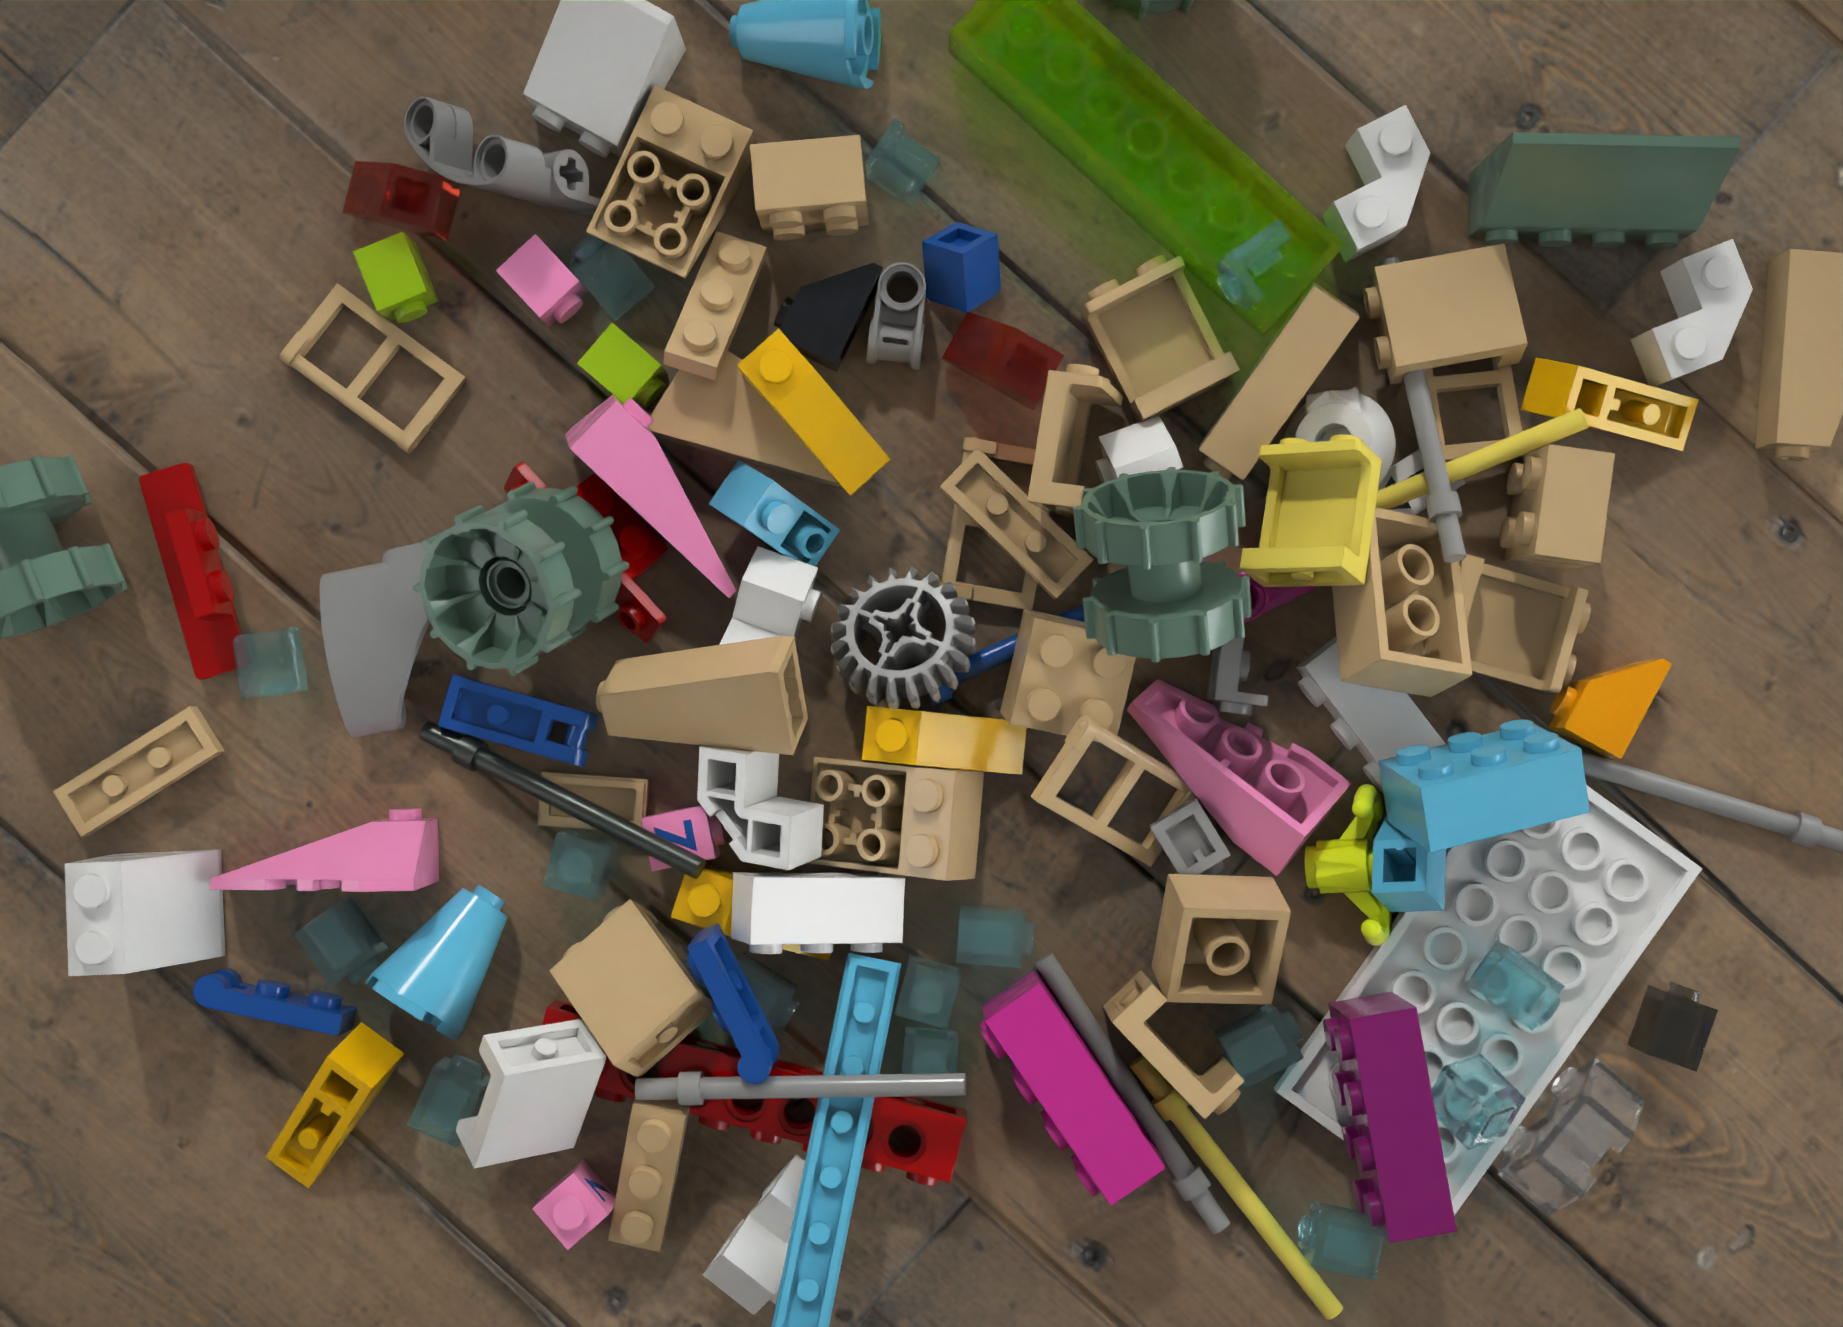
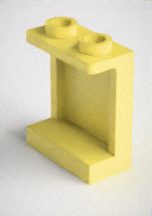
(1316, 513)

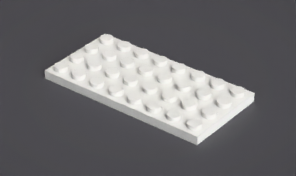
(1563, 894)

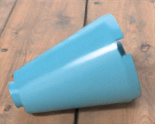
(811, 38)
(444, 962)

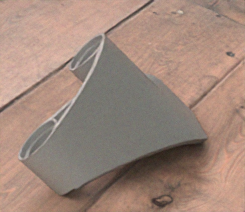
(501, 165)
(372, 638)

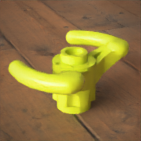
(1347, 864)

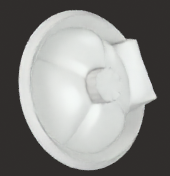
(1349, 414)

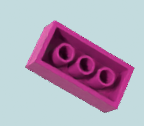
(1077, 1095)

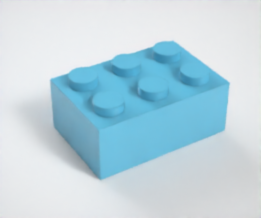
(1483, 785)

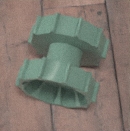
(37, 576)
(476, 583)
(1167, 595)

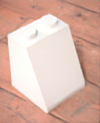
(602, 69)
(143, 911)

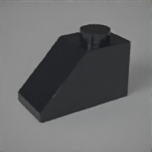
(828, 314)

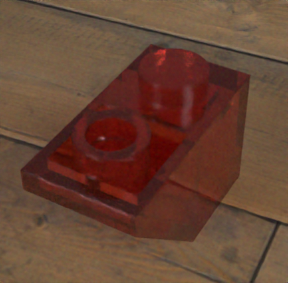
(402, 198)
(1003, 358)

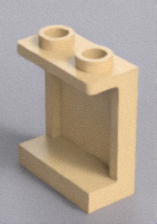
(1445, 311)
(1156, 339)
(1063, 436)
(1521, 626)
(632, 989)
(1205, 1092)

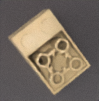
(673, 182)
(898, 817)

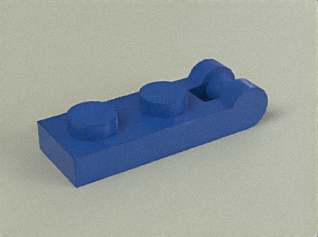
(516, 719)
(274, 1003)
(734, 1003)

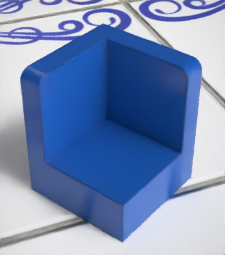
(961, 266)

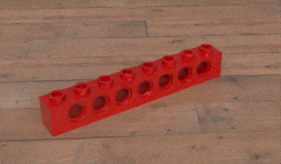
(937, 1123)

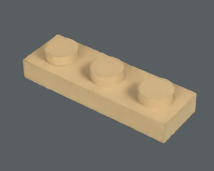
(715, 306)
(1015, 523)
(138, 771)
(648, 1173)

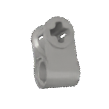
(898, 321)

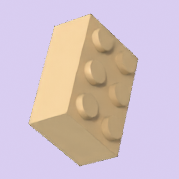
(1409, 617)

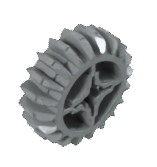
(874, 617)

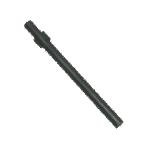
(475, 755)

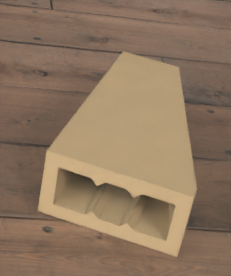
(1801, 354)
(1277, 382)
(732, 422)
(710, 696)

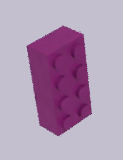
(1390, 1116)

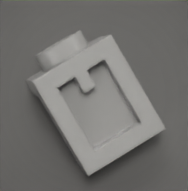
(1229, 667)
(1191, 840)

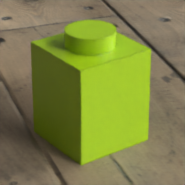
(396, 278)
(624, 368)

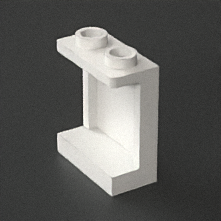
(534, 1093)

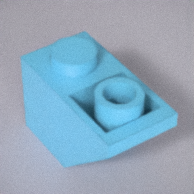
(773, 515)
(1406, 873)

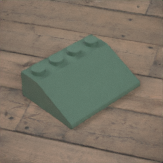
(1597, 188)

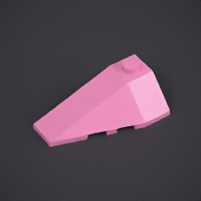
(631, 461)
(1253, 788)
(369, 858)

